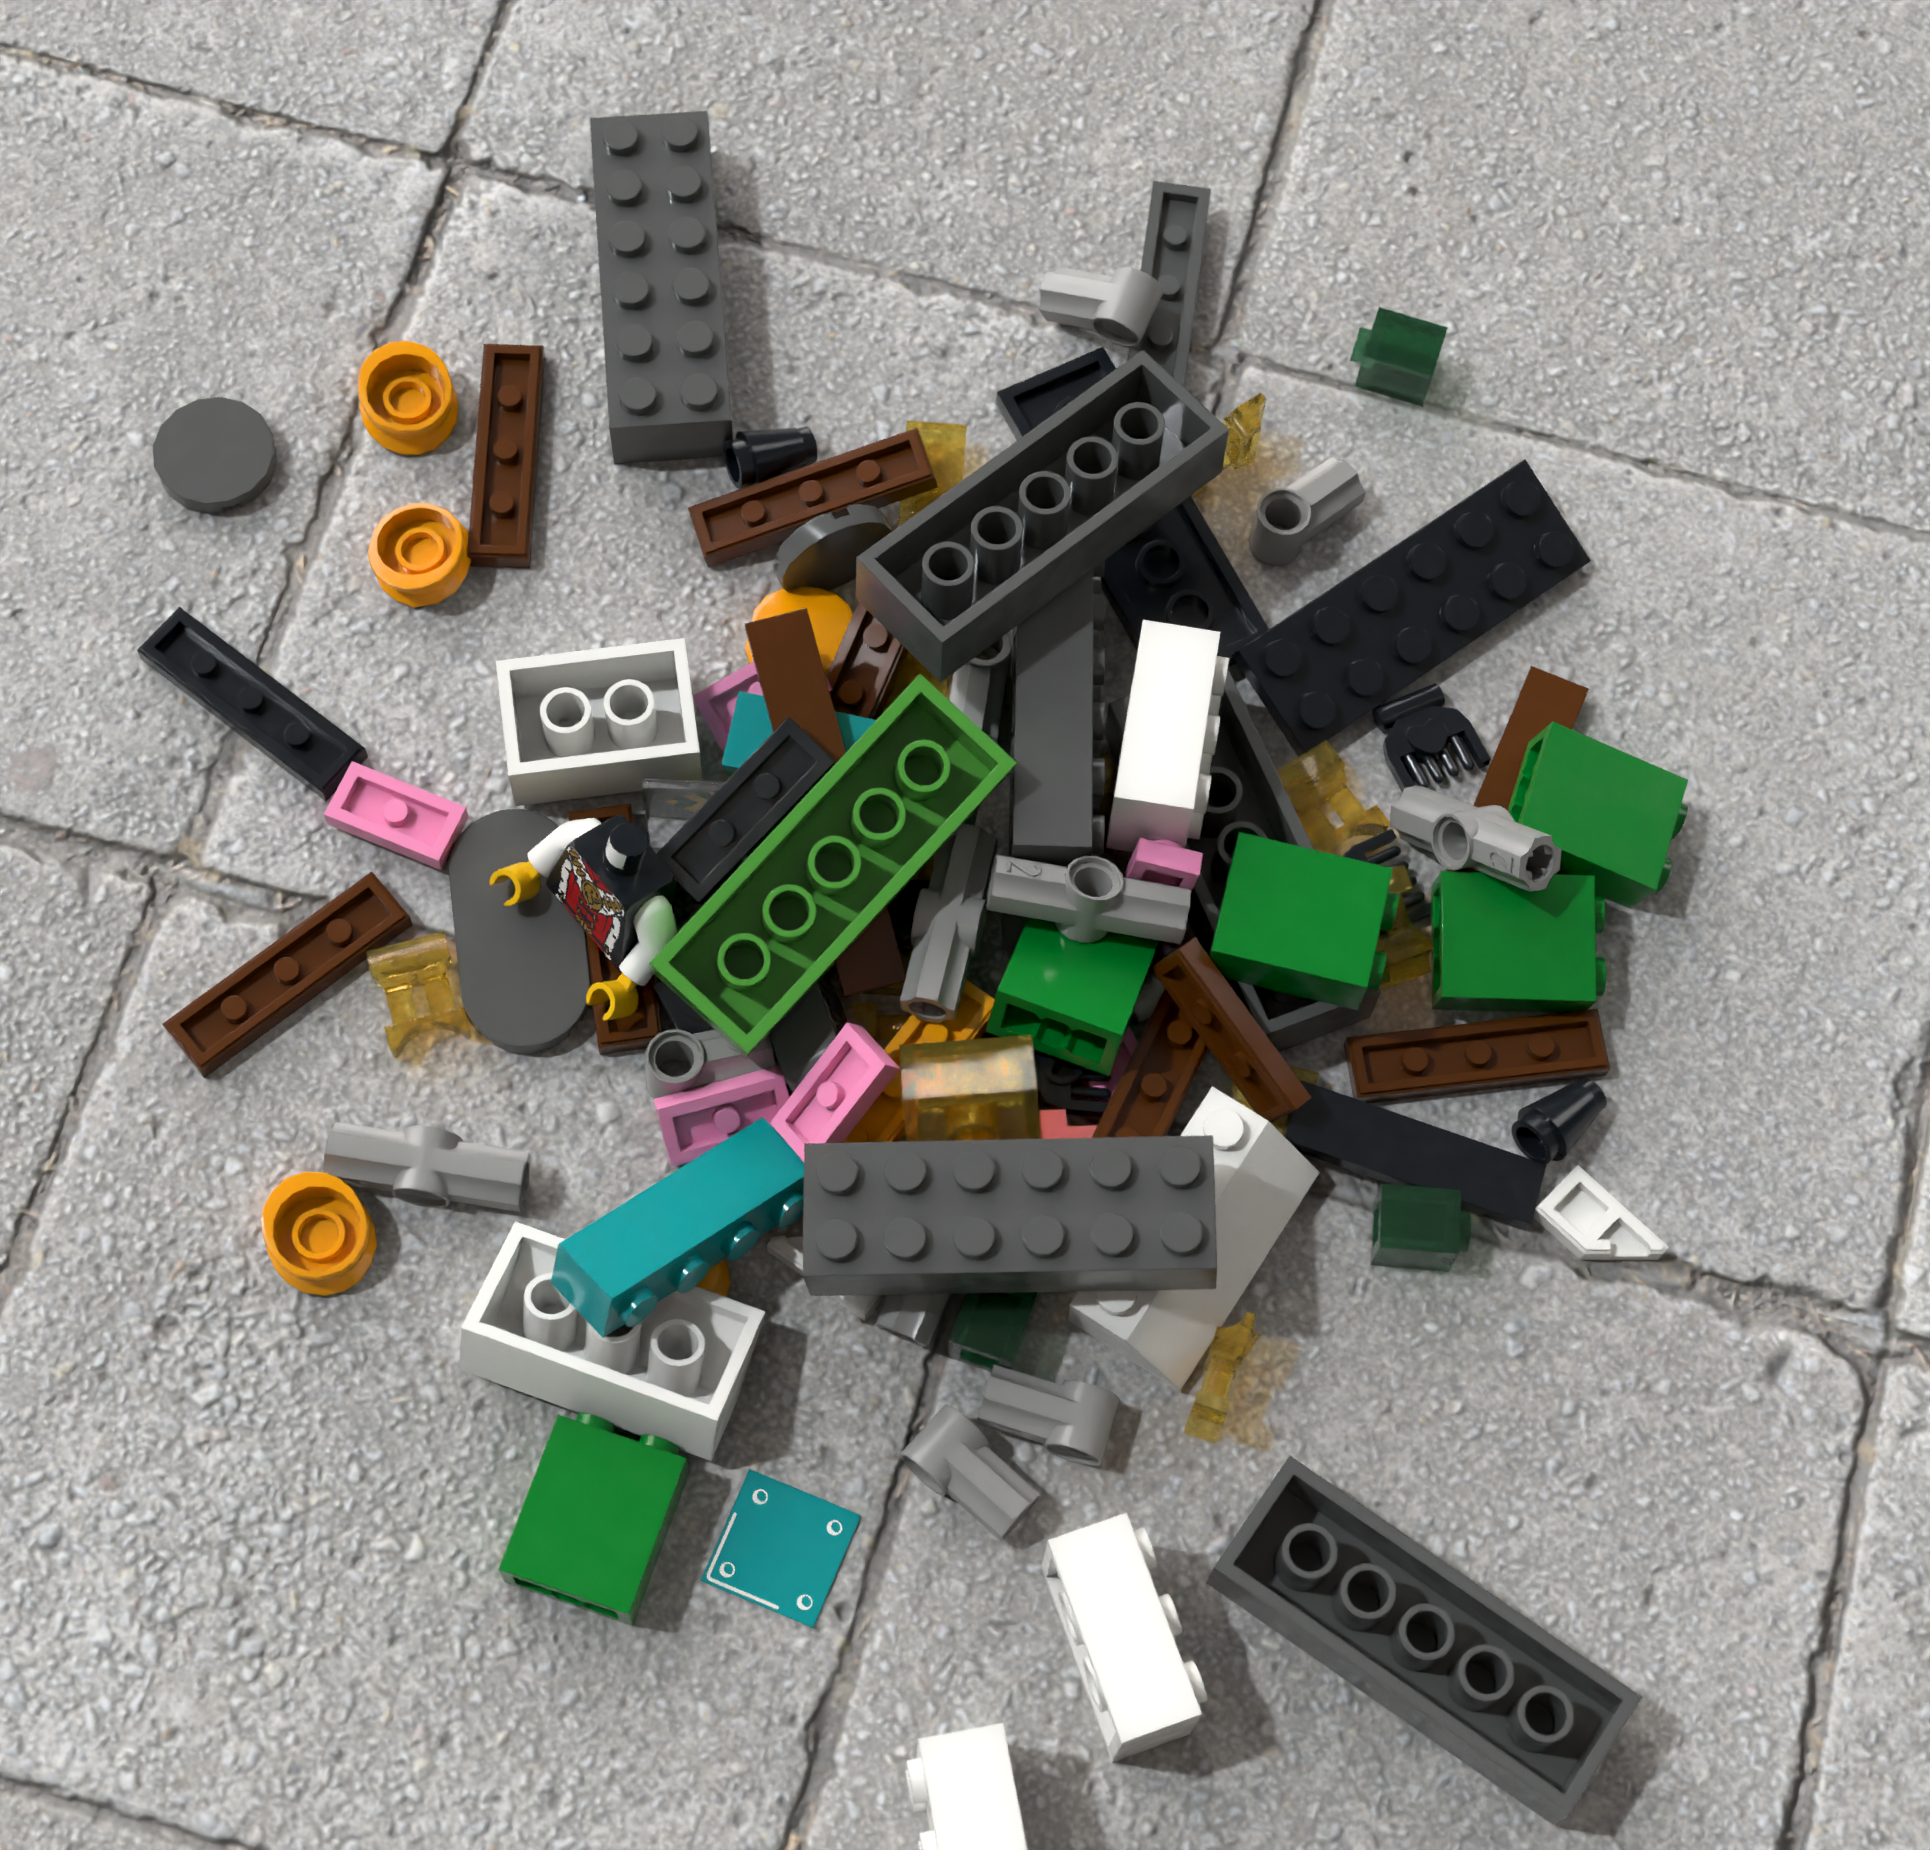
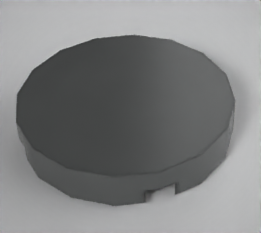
(214, 454)
(826, 548)

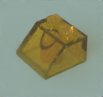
(970, 1090)

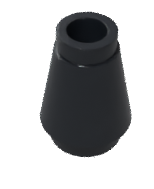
(767, 454)
(1557, 1121)

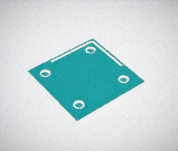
(780, 1548)

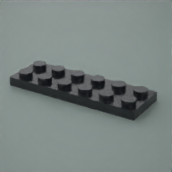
(1172, 567)
(1411, 608)

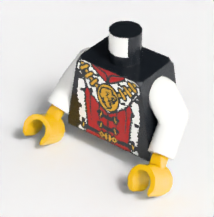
(612, 890)

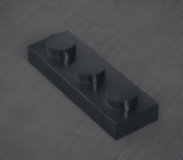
(745, 810)

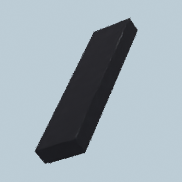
(251, 703)
(1415, 1154)

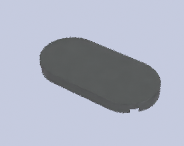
(521, 962)

